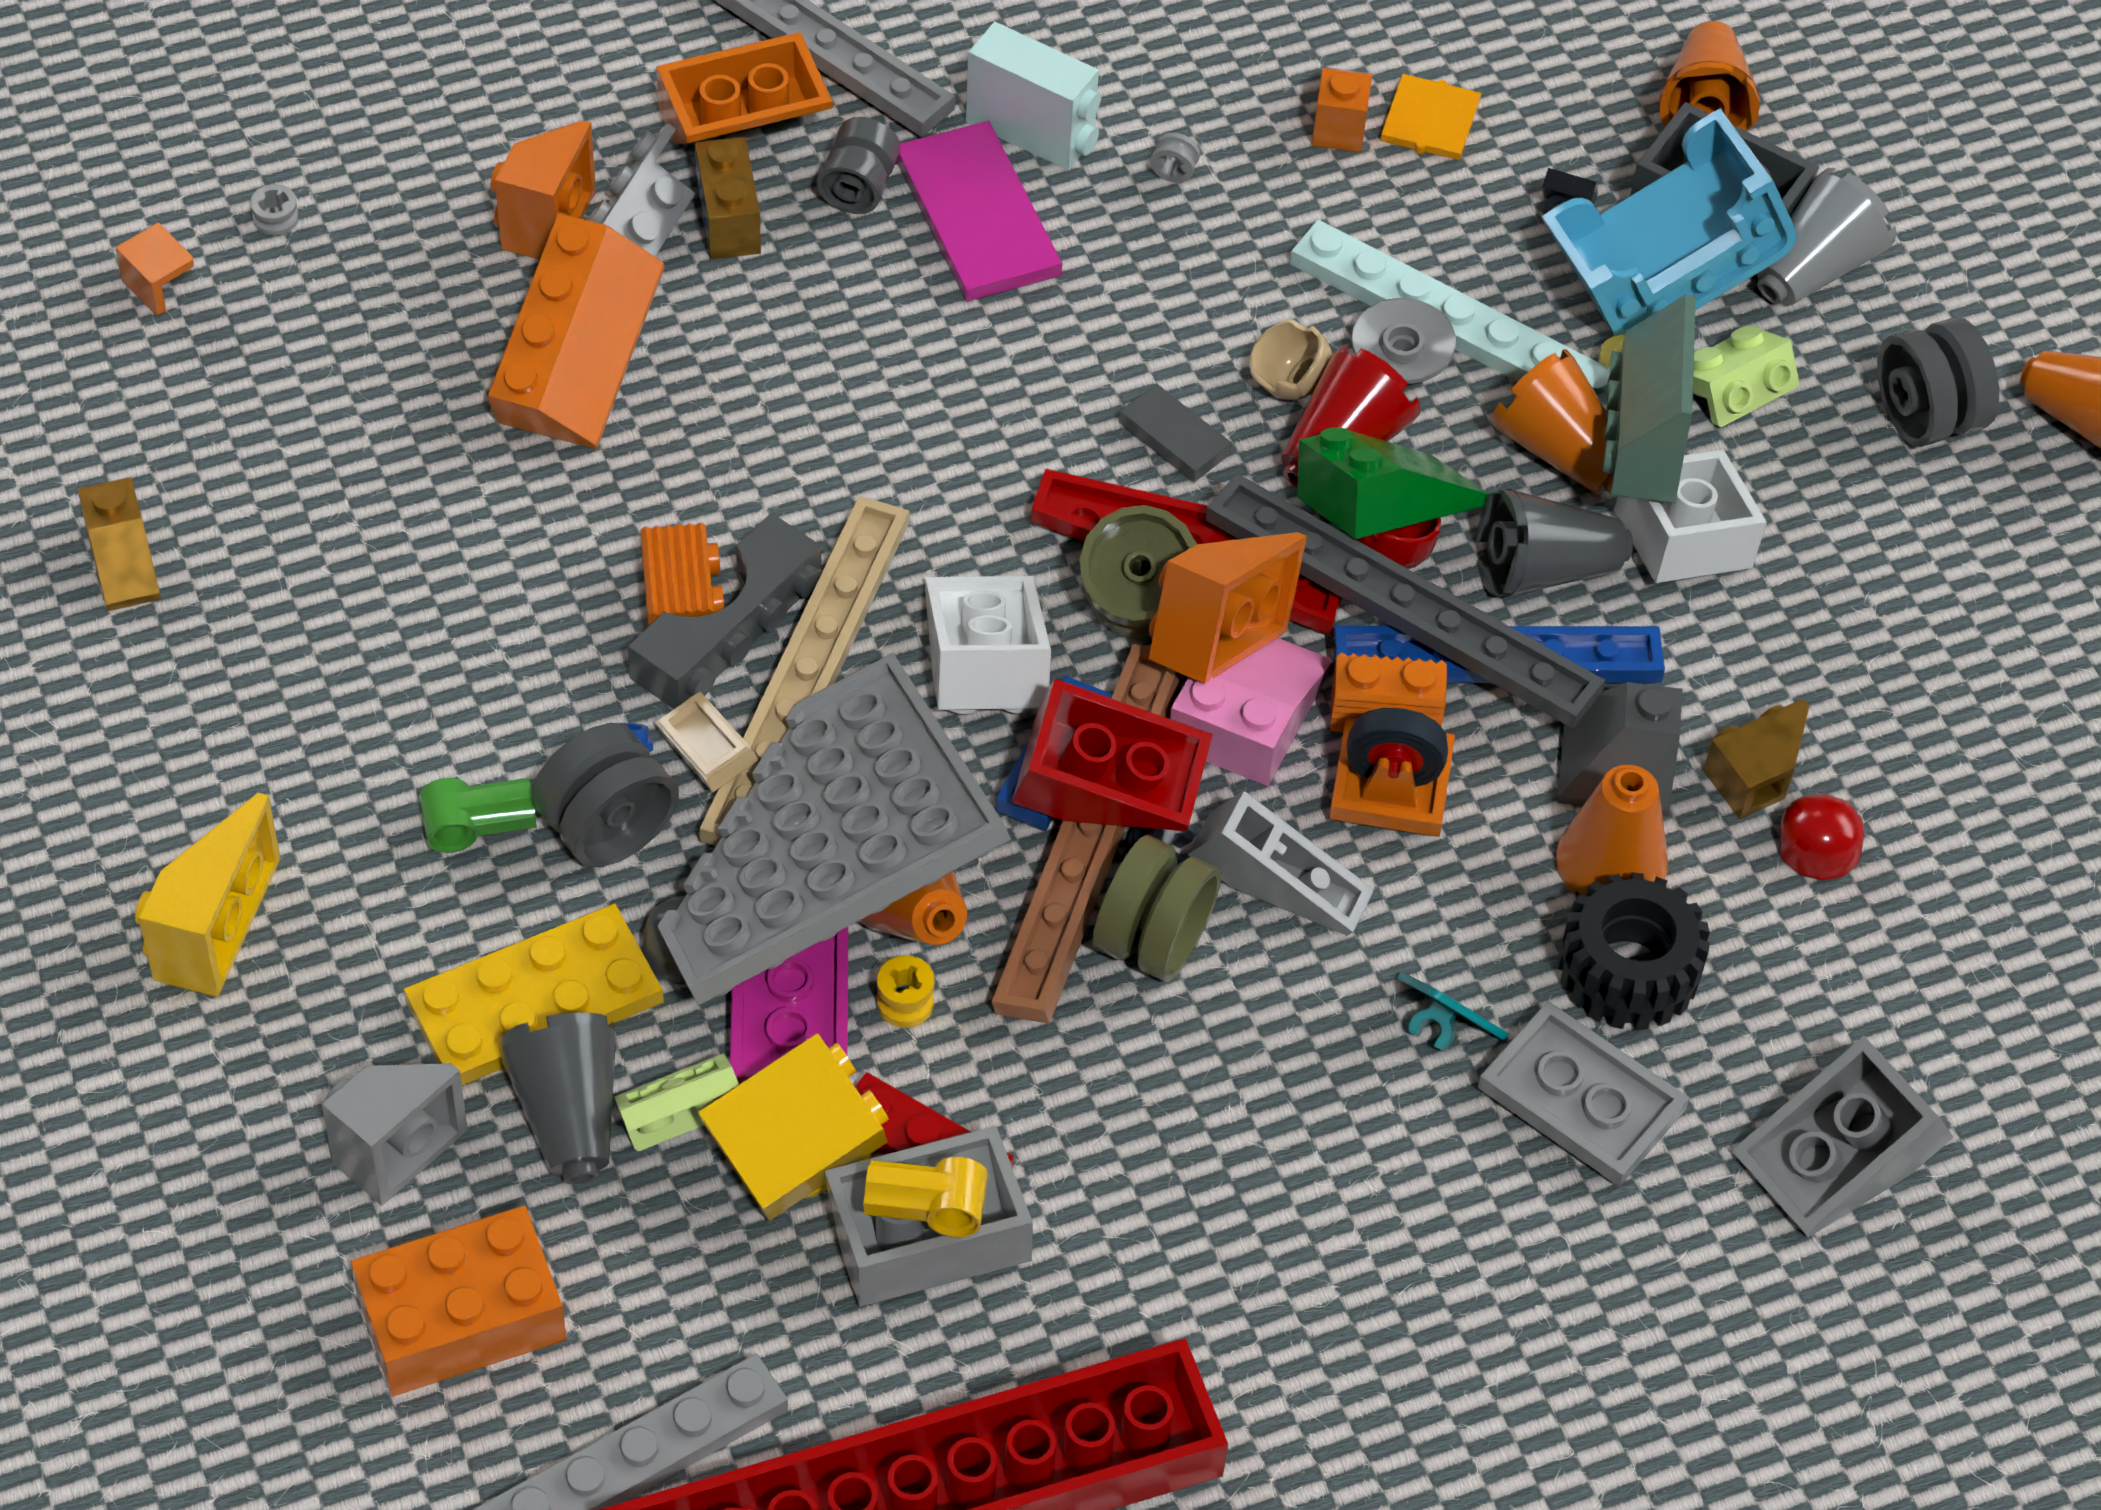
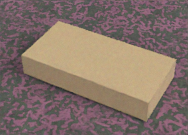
(706, 741)

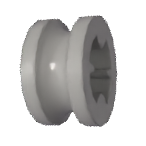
(1170, 168)
(269, 197)

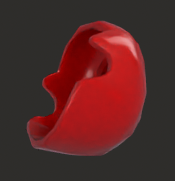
(1407, 544)
(1821, 836)

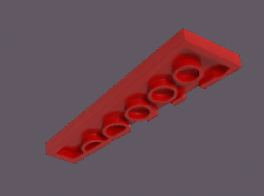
(1078, 503)

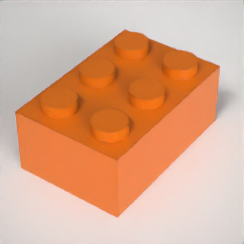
(458, 1300)

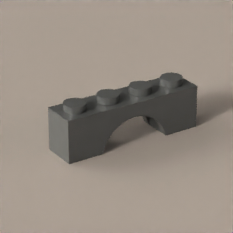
(688, 653)

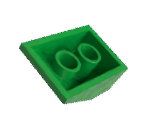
(1378, 485)

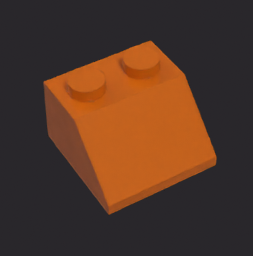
(539, 181)

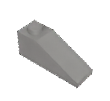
(1280, 865)

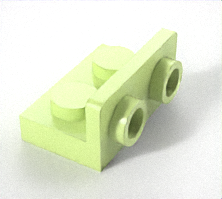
(673, 1102)

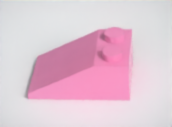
(1254, 707)

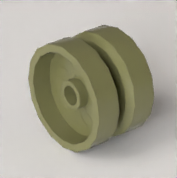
(1128, 545)
(1156, 908)

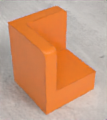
(150, 262)

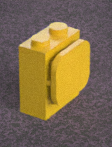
(795, 1124)

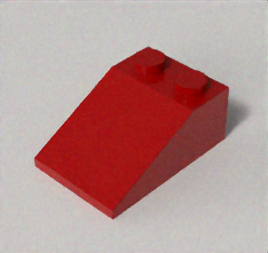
(1110, 763)

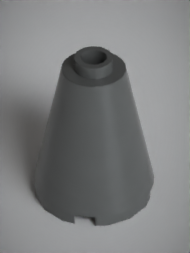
(1546, 543)
(566, 1089)

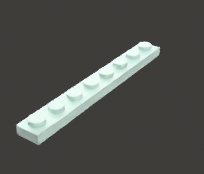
(1477, 327)

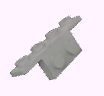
(645, 196)

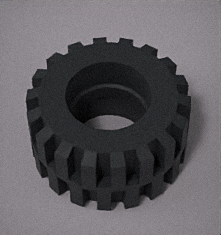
(1639, 914)

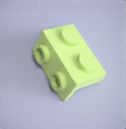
(1744, 373)

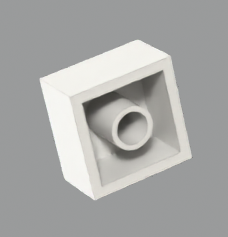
(1706, 530)

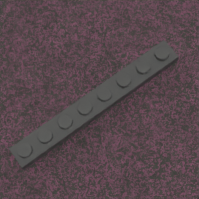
(1413, 604)

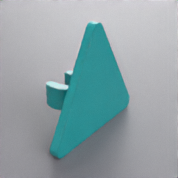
(1444, 1011)

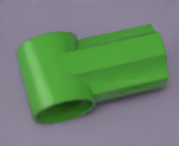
(461, 813)

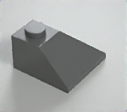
(1622, 727)

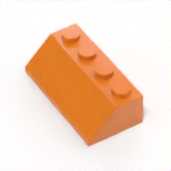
(575, 333)

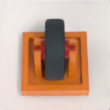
(1393, 771)

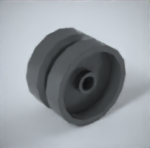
(1938, 381)
(605, 795)

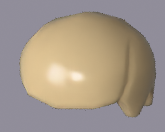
(1289, 359)

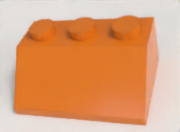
(740, 88)

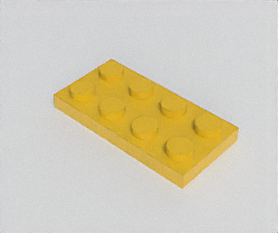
(568, 969)

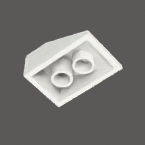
(987, 643)

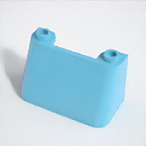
(1680, 235)

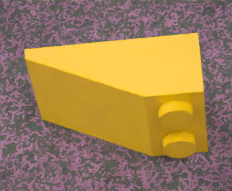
(209, 899)

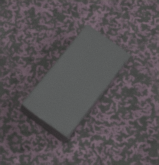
(1175, 432)

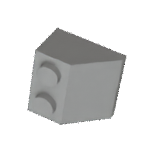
(393, 1123)

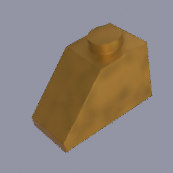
(119, 543)

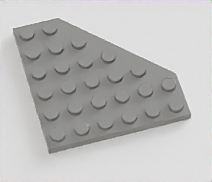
(836, 828)

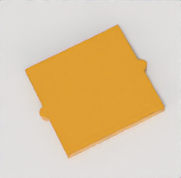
(1431, 117)

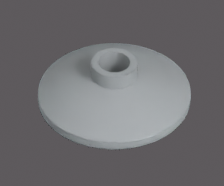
(1410, 327)

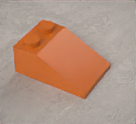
(1224, 602)

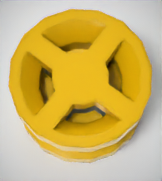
(911, 1005)

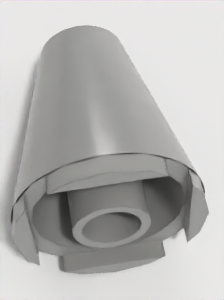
(1836, 231)

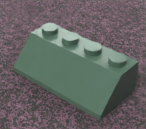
(1651, 404)

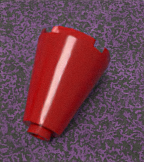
(1355, 395)

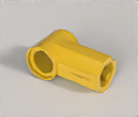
(943, 1195)

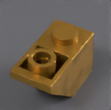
(1757, 761)

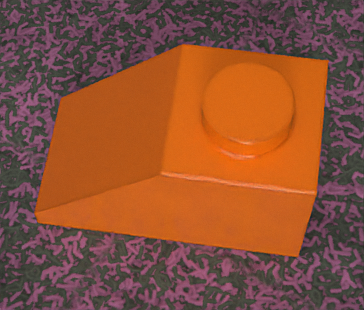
(1342, 109)

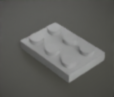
(1583, 1093)

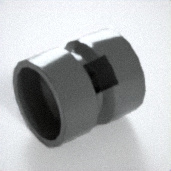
(858, 165)

